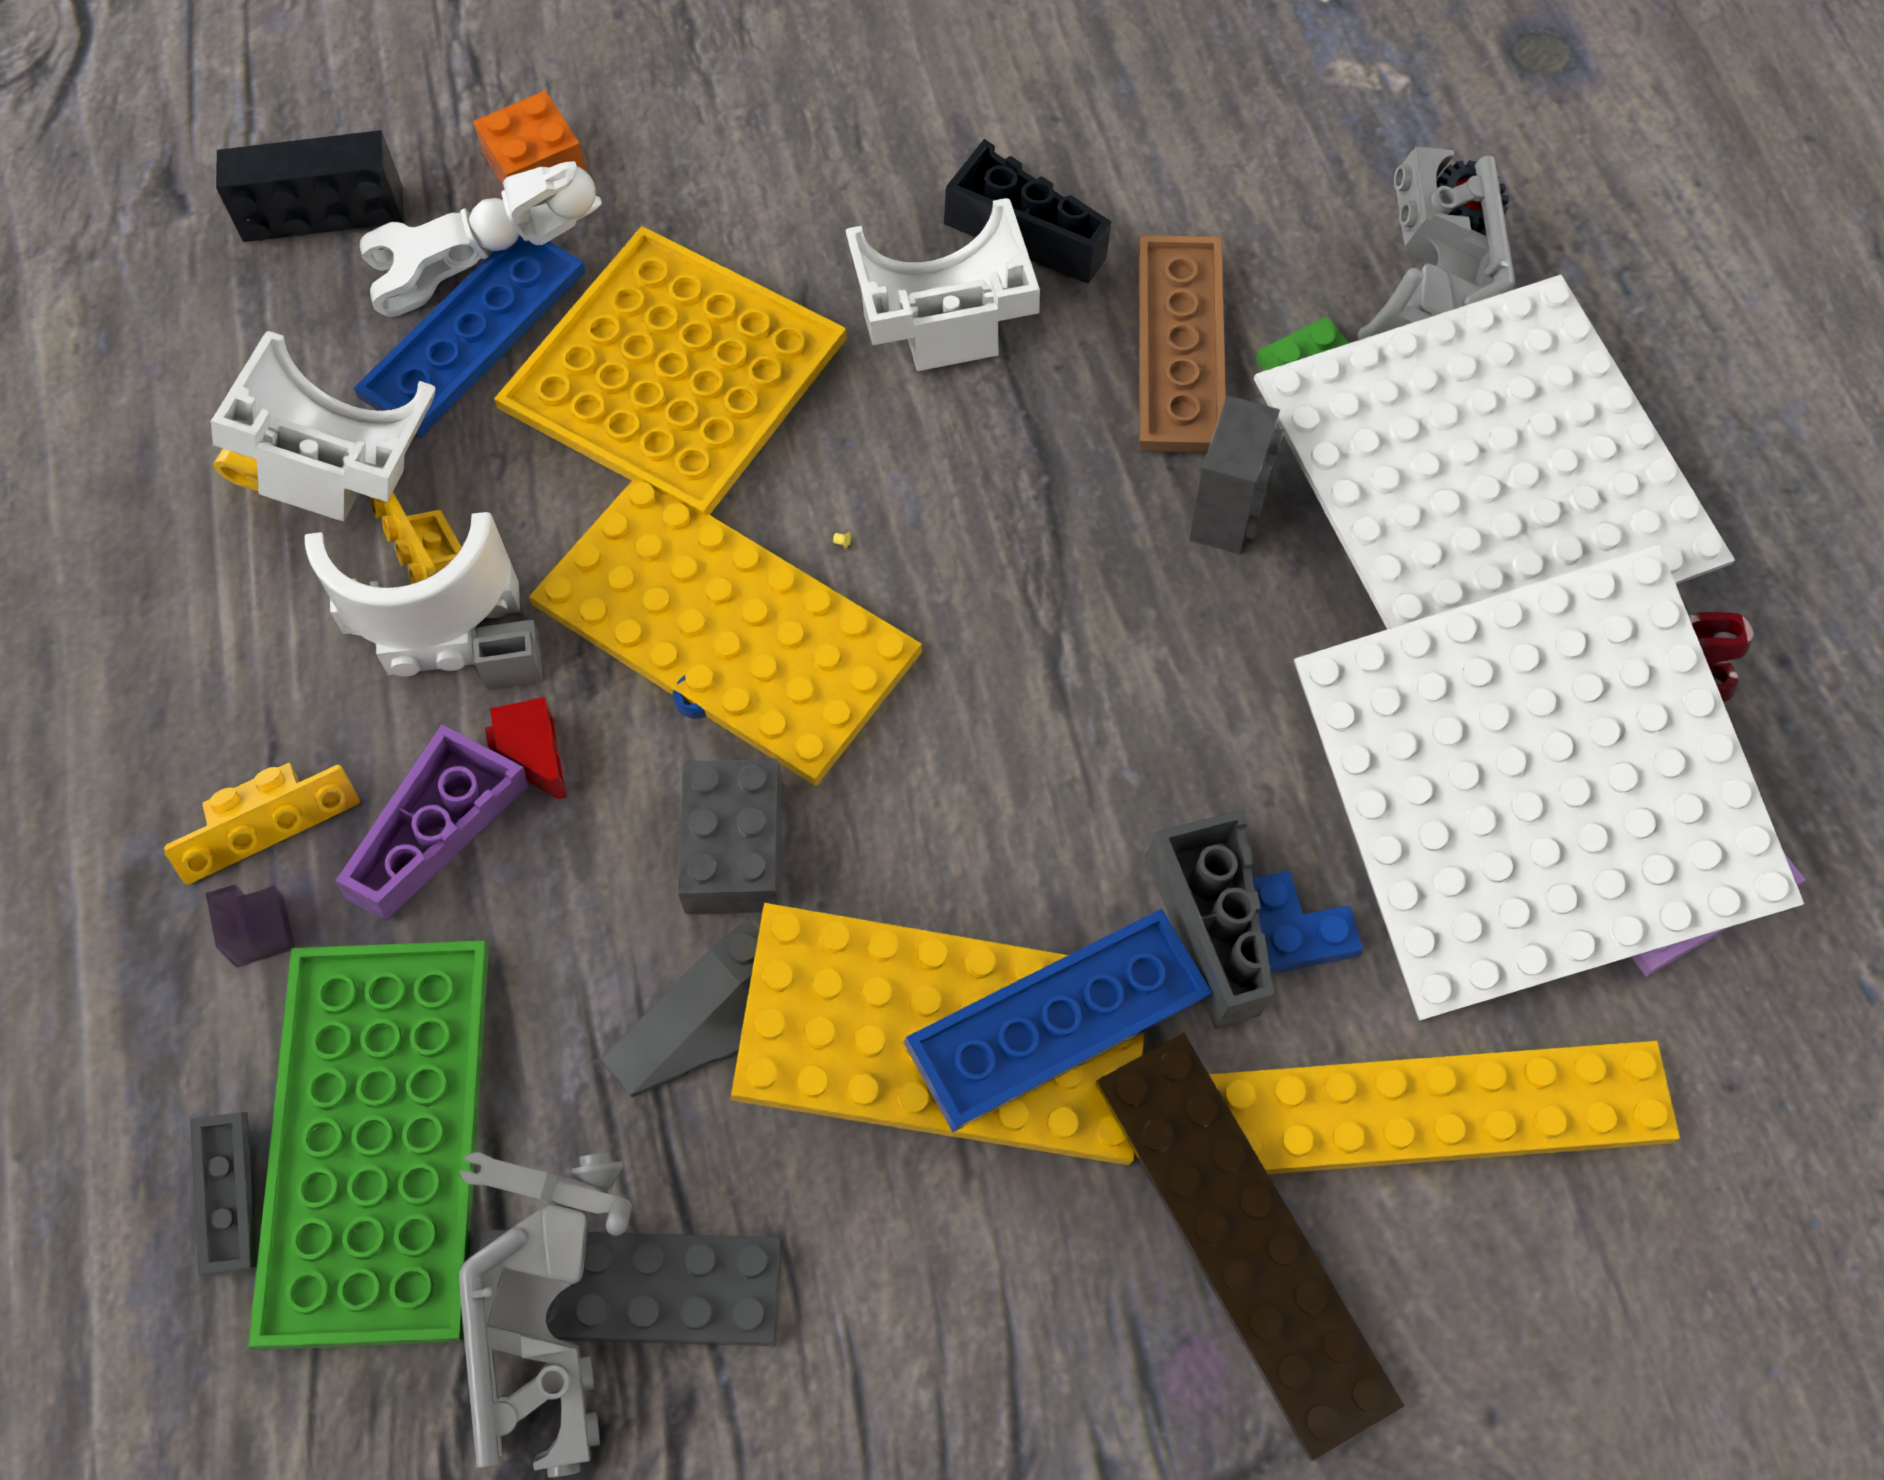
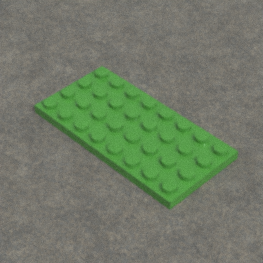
(370, 1147)

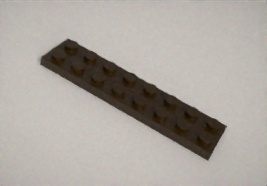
(1249, 1247)

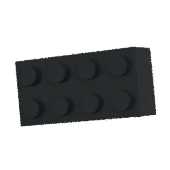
(310, 186)

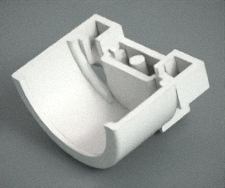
(953, 302)
(308, 443)
(431, 620)

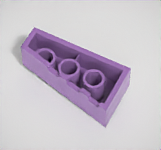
(430, 818)

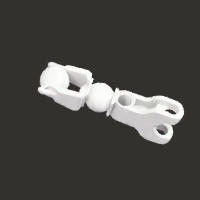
(457, 241)

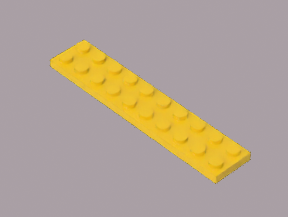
(1453, 1107)

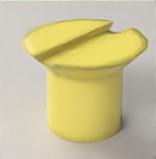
(842, 539)

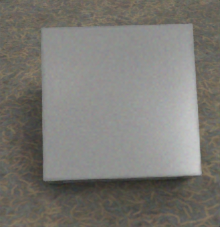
(508, 654)

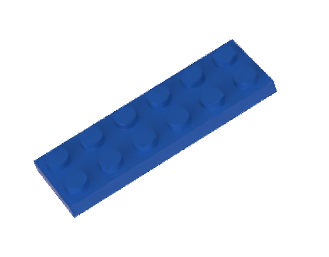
(472, 328)
(1056, 1019)

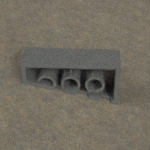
(1215, 910)

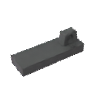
(223, 1193)

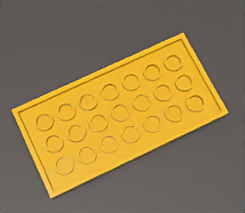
(752, 633)
(844, 994)

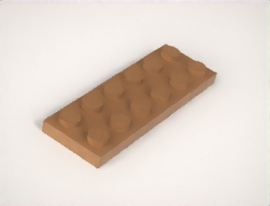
(1180, 342)

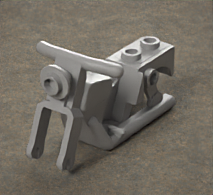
(507, 1301)

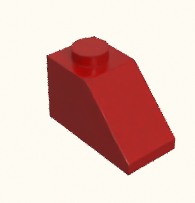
(529, 738)

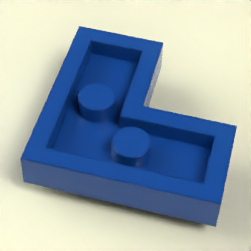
(1298, 938)

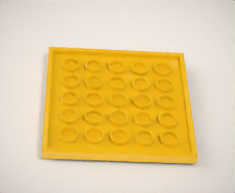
(672, 370)

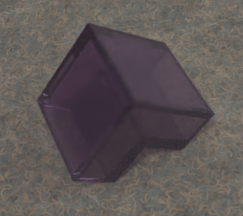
(250, 924)

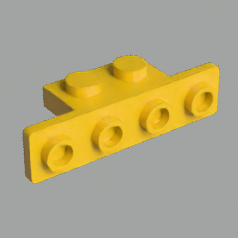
(420, 539)
(259, 816)

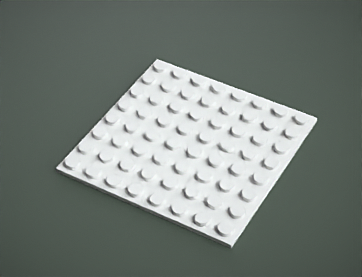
(1485, 455)
(1544, 783)

